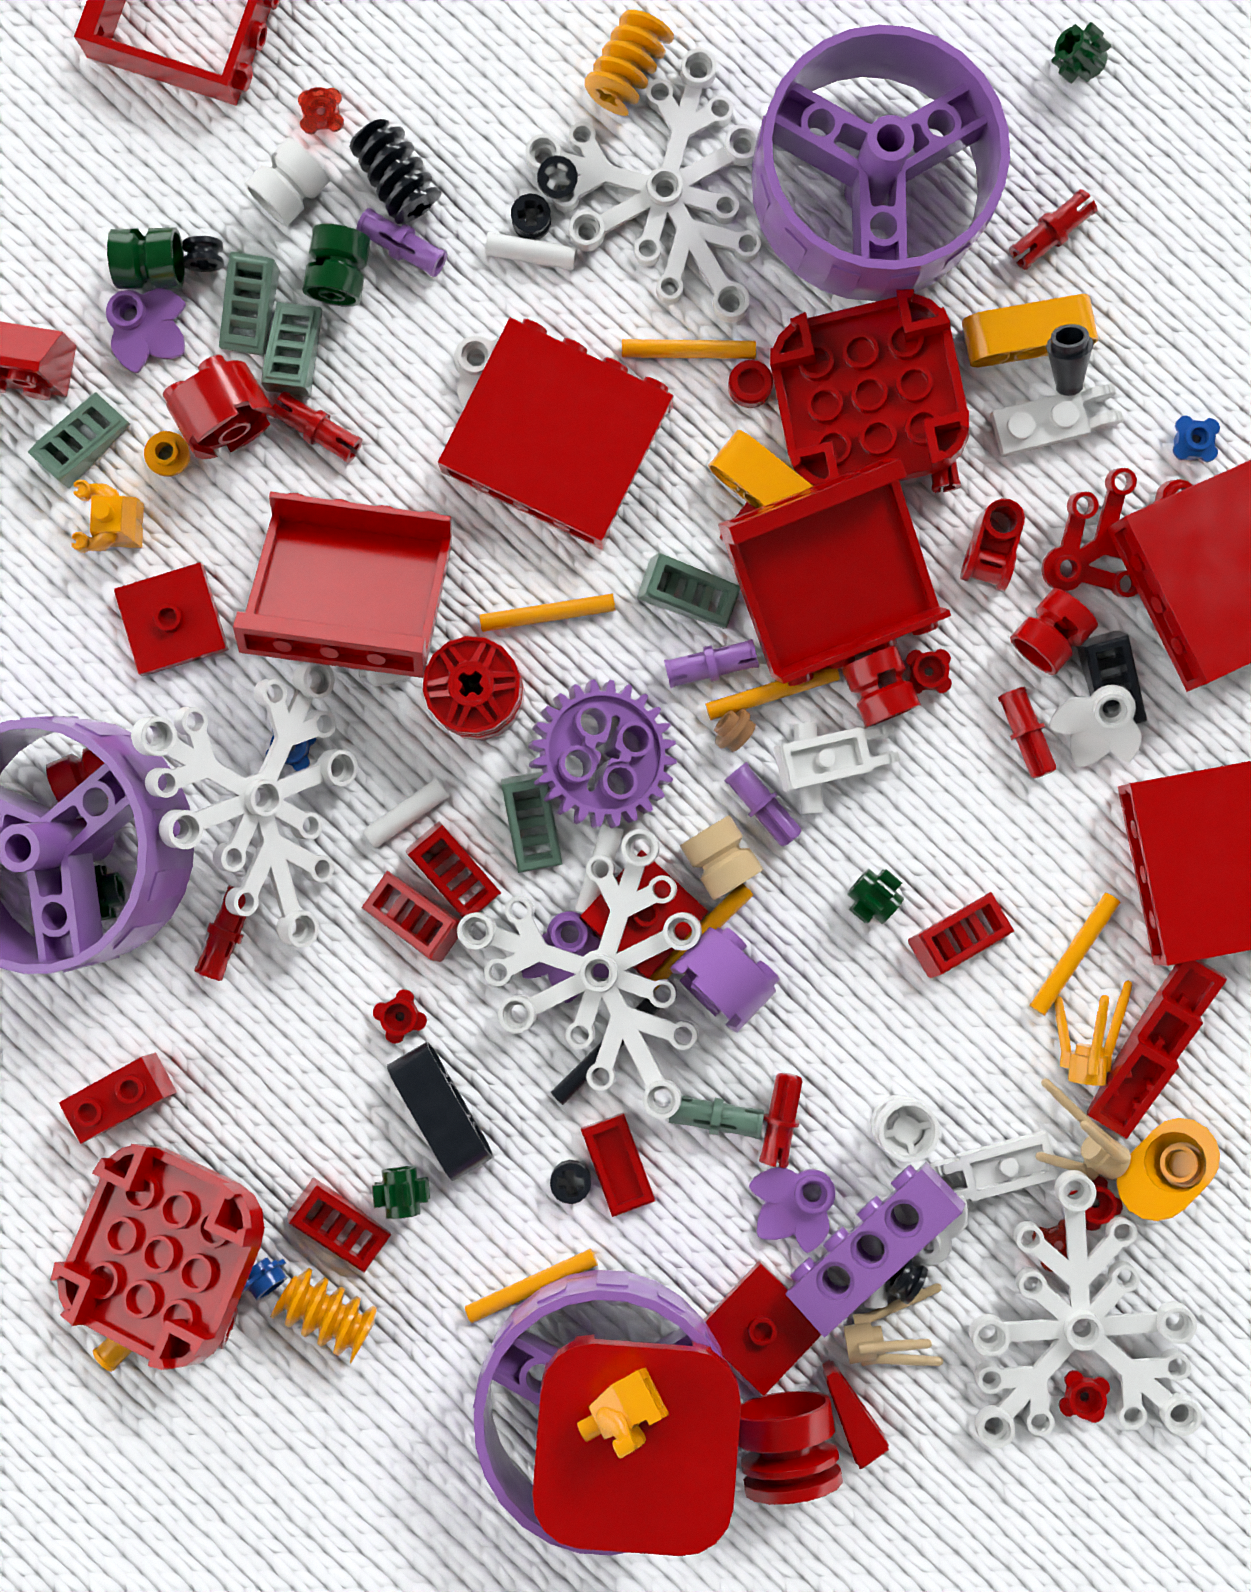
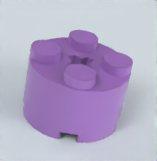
(726, 977)

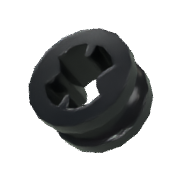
(571, 176)
(519, 209)
(203, 253)
(560, 1191)
(907, 1281)

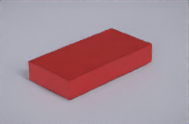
(618, 1164)

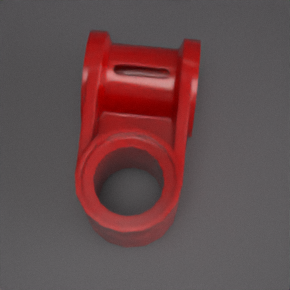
(991, 553)

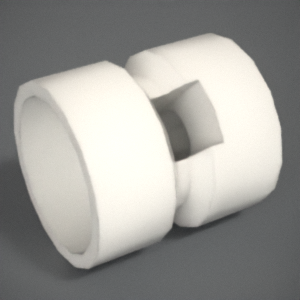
(287, 182)
(905, 1128)

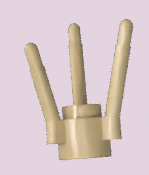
(1099, 1150)
(867, 1345)

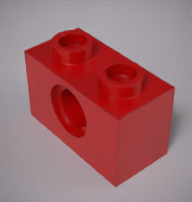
(117, 1097)

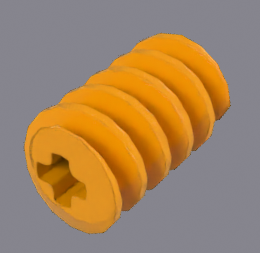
(625, 59)
(325, 1313)

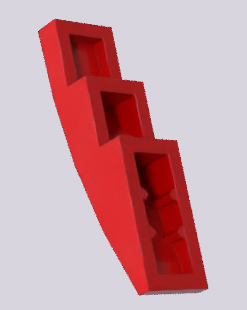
(1155, 1045)

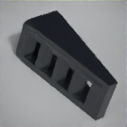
(1123, 658)

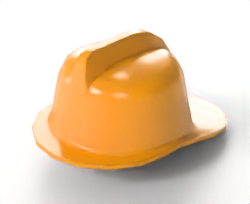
(1169, 1169)

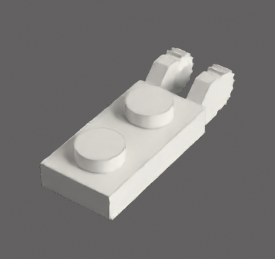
(1051, 420)
(831, 756)
(1000, 1166)

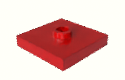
(171, 619)
(649, 920)
(761, 1328)

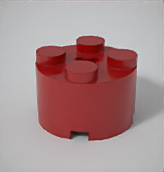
(218, 407)

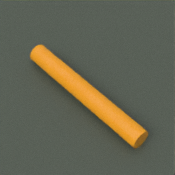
(688, 349)
(547, 612)
(767, 693)
(714, 919)
(1075, 953)
(526, 1287)

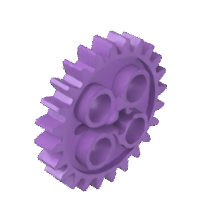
(566, 737)

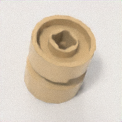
(721, 857)

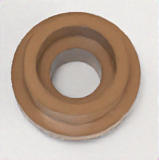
(734, 730)

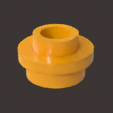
(172, 465)

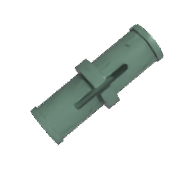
(719, 1117)

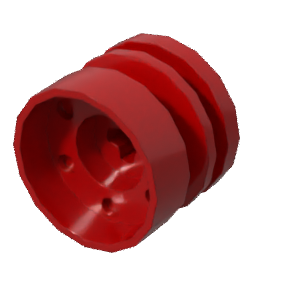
(473, 715)
(788, 1448)

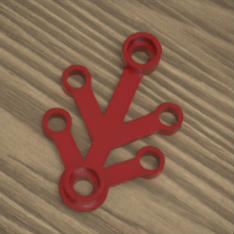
(1102, 543)

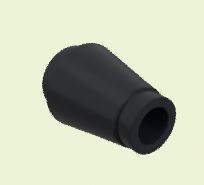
(1069, 357)

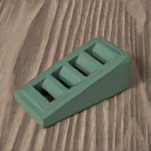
(235, 282)
(298, 383)
(81, 461)
(662, 563)
(538, 860)

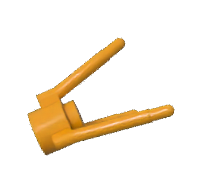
(1092, 1061)

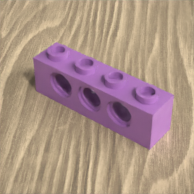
(829, 1303)

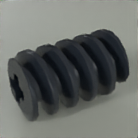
(393, 172)

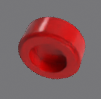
(750, 383)

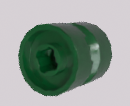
(141, 258)
(337, 259)

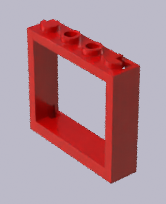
(99, 24)

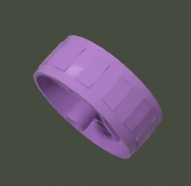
(962, 111)
(67, 899)
(518, 1350)

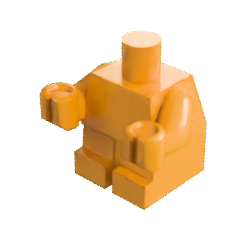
(113, 519)
(622, 1409)

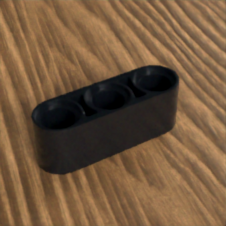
(440, 1111)

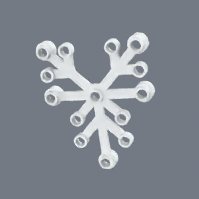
(690, 234)
(273, 849)
(624, 1021)
(1079, 1271)

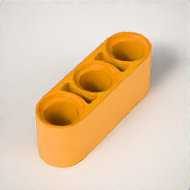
(1023, 329)
(755, 471)

